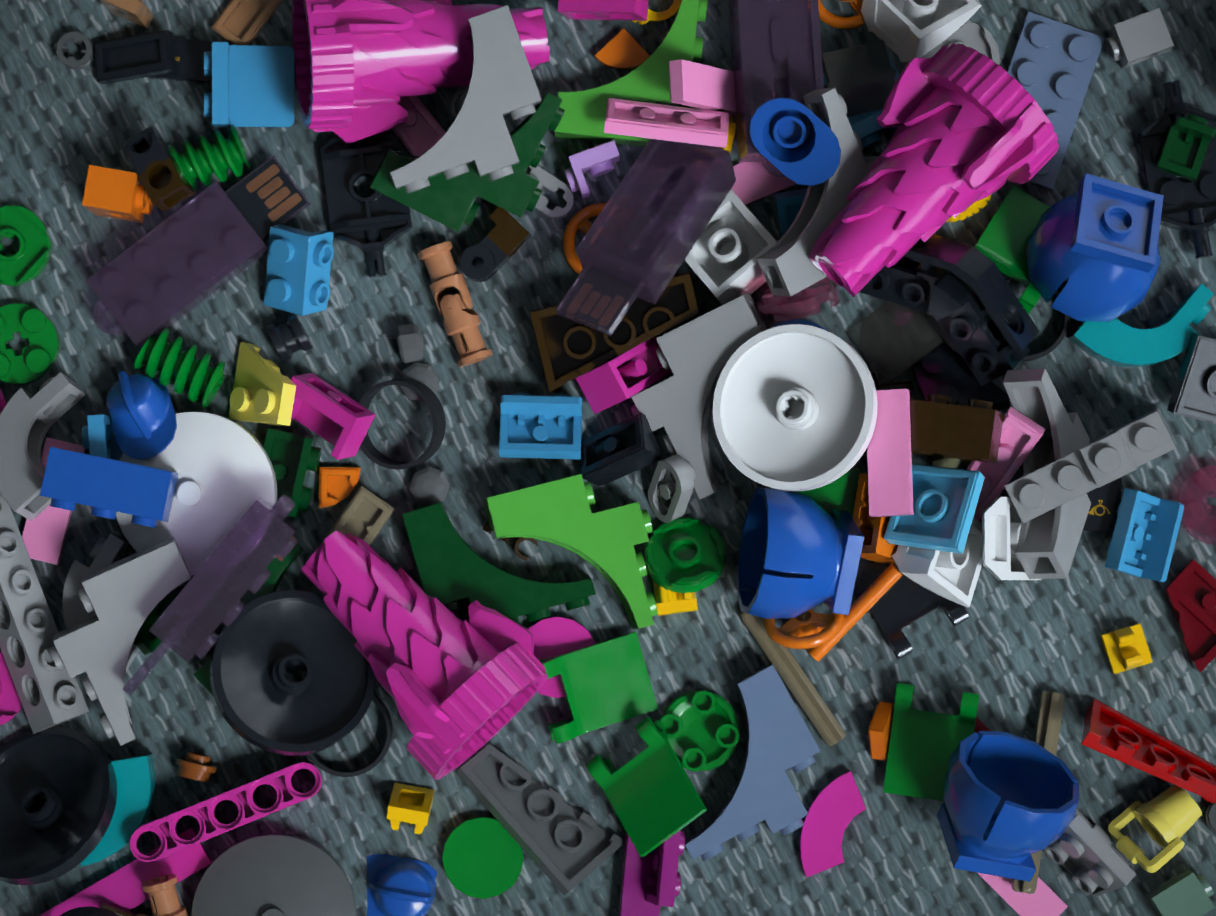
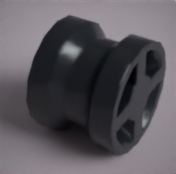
(289, 337)

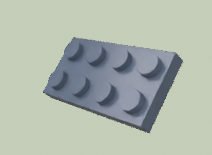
(1056, 69)

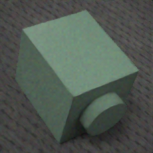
(1182, 896)

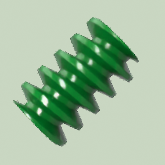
(212, 158)
(181, 367)

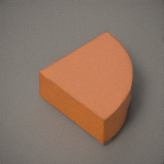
(622, 52)
(336, 484)
(880, 730)

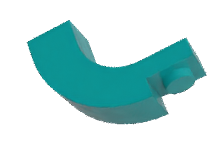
(1135, 347)
(133, 805)

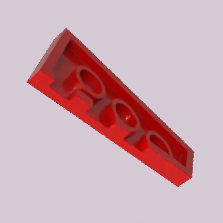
(1147, 750)

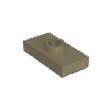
(363, 516)

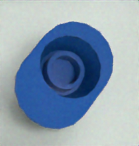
(795, 141)
(141, 415)
(399, 886)

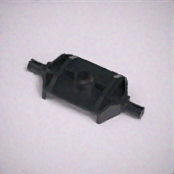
(1185, 205)
(356, 220)

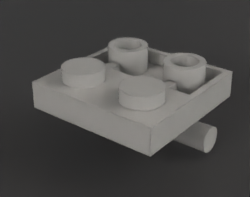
(1090, 858)

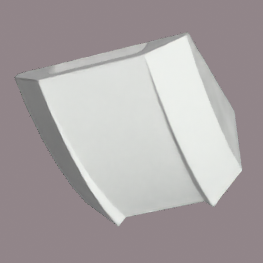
(916, 26)
(729, 251)
(1000, 539)
(945, 572)

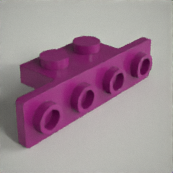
(650, 879)

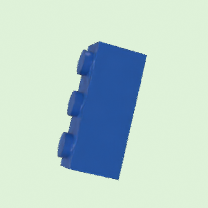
(108, 486)

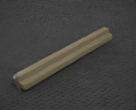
(796, 681)

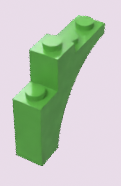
(647, 83)
(605, 539)

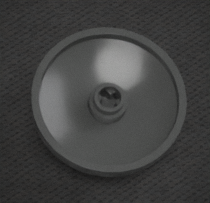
(274, 878)

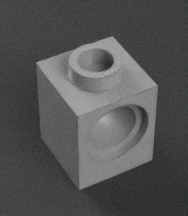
(1139, 38)

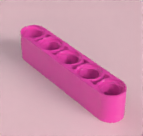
(205, 812)

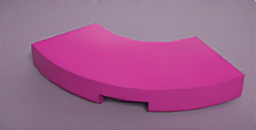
(826, 823)

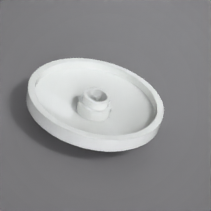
(795, 407)
(218, 480)

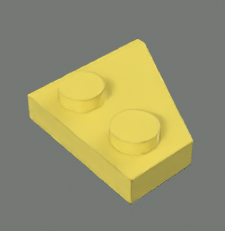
(260, 390)

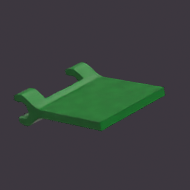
(1008, 237)
(601, 685)
(923, 745)
(650, 790)

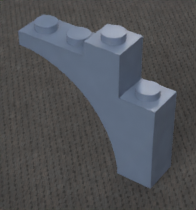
(763, 792)

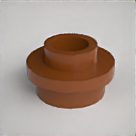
(195, 766)

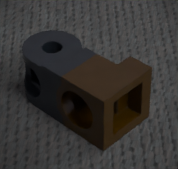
(157, 169)
(485, 259)

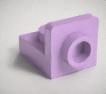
(596, 160)

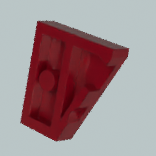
(1194, 609)

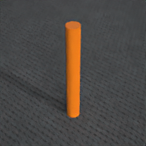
(860, 608)

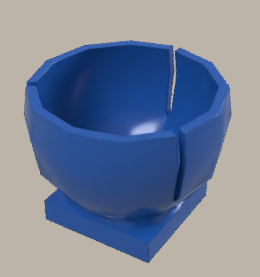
(1102, 244)
(795, 556)
(1004, 804)

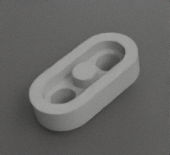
(671, 488)

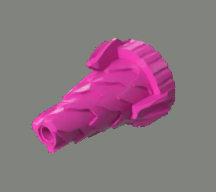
(368, 53)
(956, 142)
(446, 675)

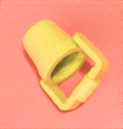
(1164, 819)

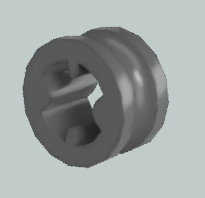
(79, 39)

